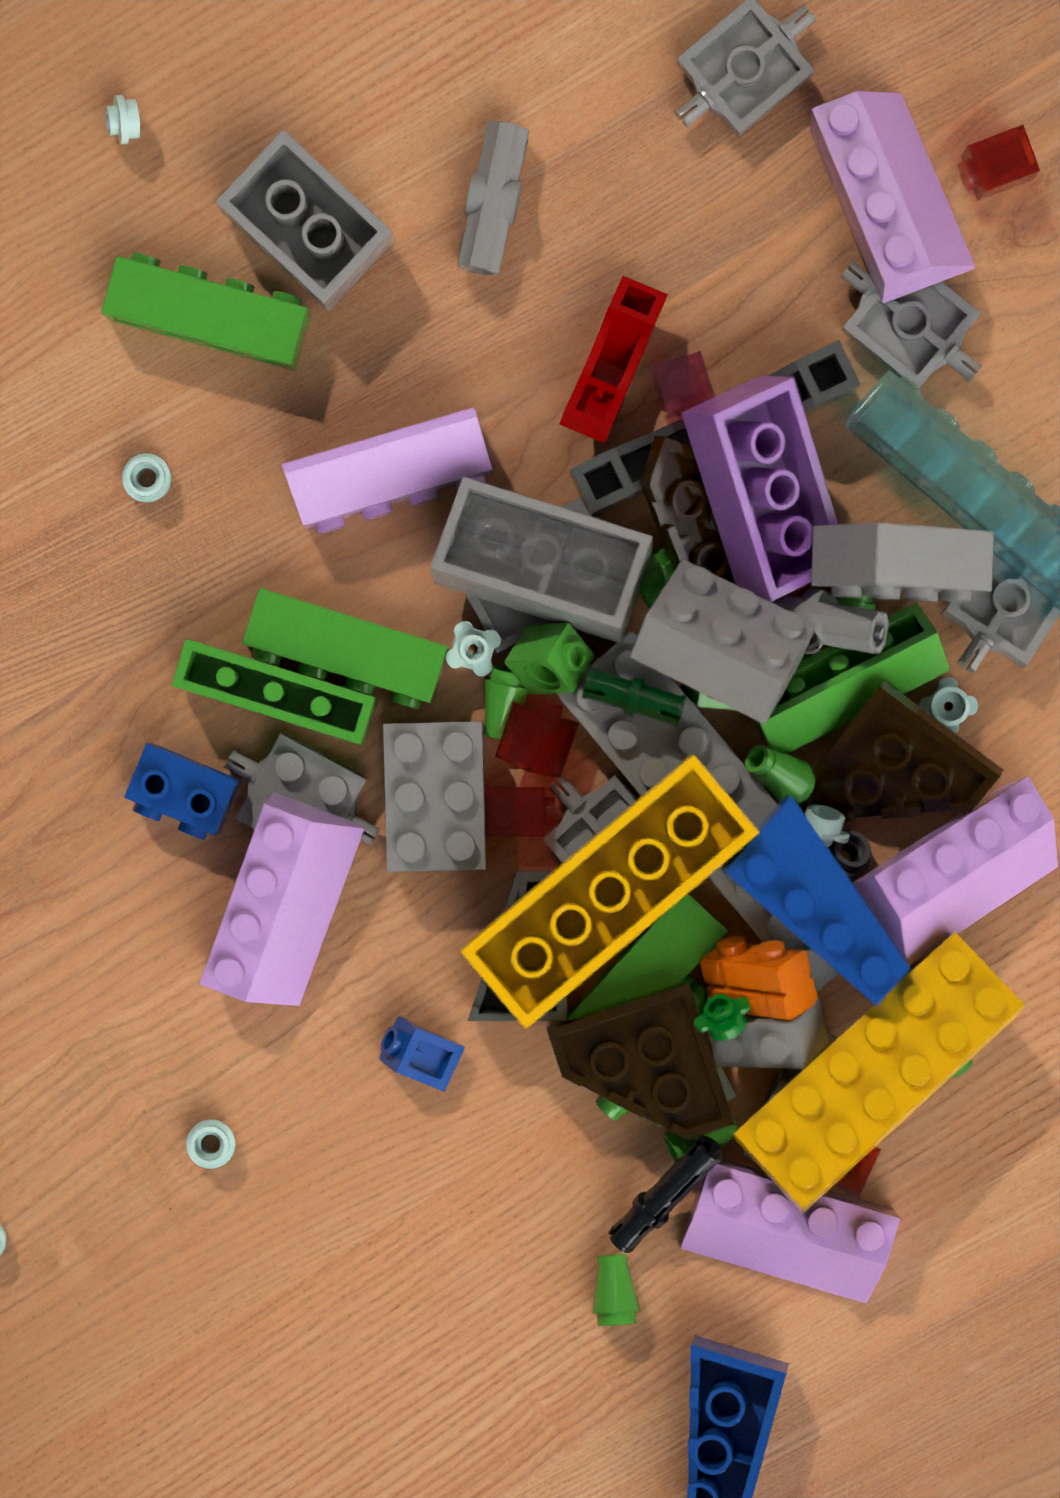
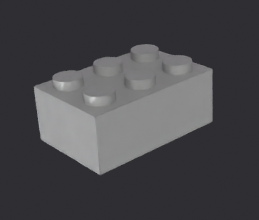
(305, 220)
(903, 559)
(723, 641)
(435, 796)

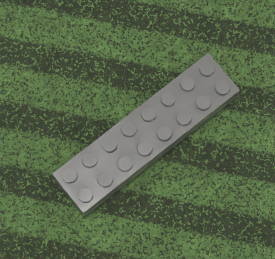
(652, 748)

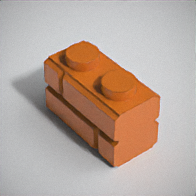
(765, 973)

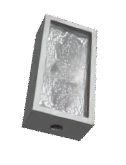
(542, 559)

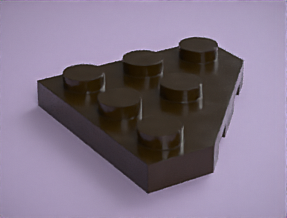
(683, 508)
(900, 764)
(647, 1061)

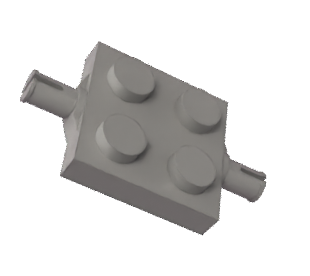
(745, 66)
(913, 331)
(1004, 620)
(301, 775)
(585, 814)

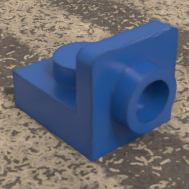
(420, 1053)

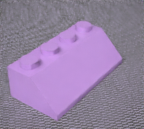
(889, 192)
(387, 470)
(962, 869)
(282, 903)
(751, 1223)

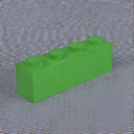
(206, 312)
(346, 646)
(839, 681)
(274, 692)
(656, 958)

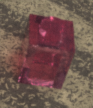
(682, 384)

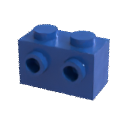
(182, 790)

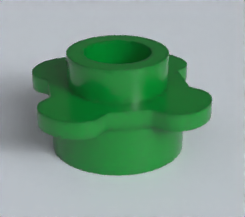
(723, 1017)

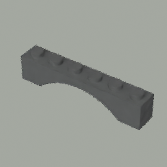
(617, 472)

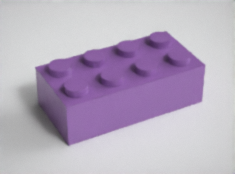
(761, 482)

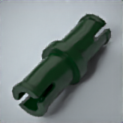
(634, 697)

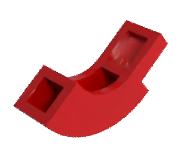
(613, 359)

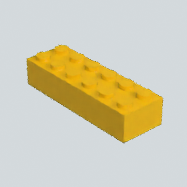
(609, 891)
(878, 1072)

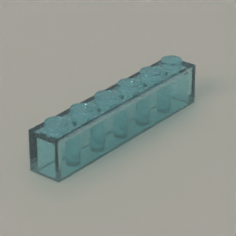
(962, 478)

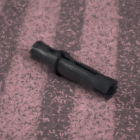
(653, 1207)

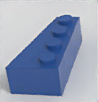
(811, 895)
(730, 1417)

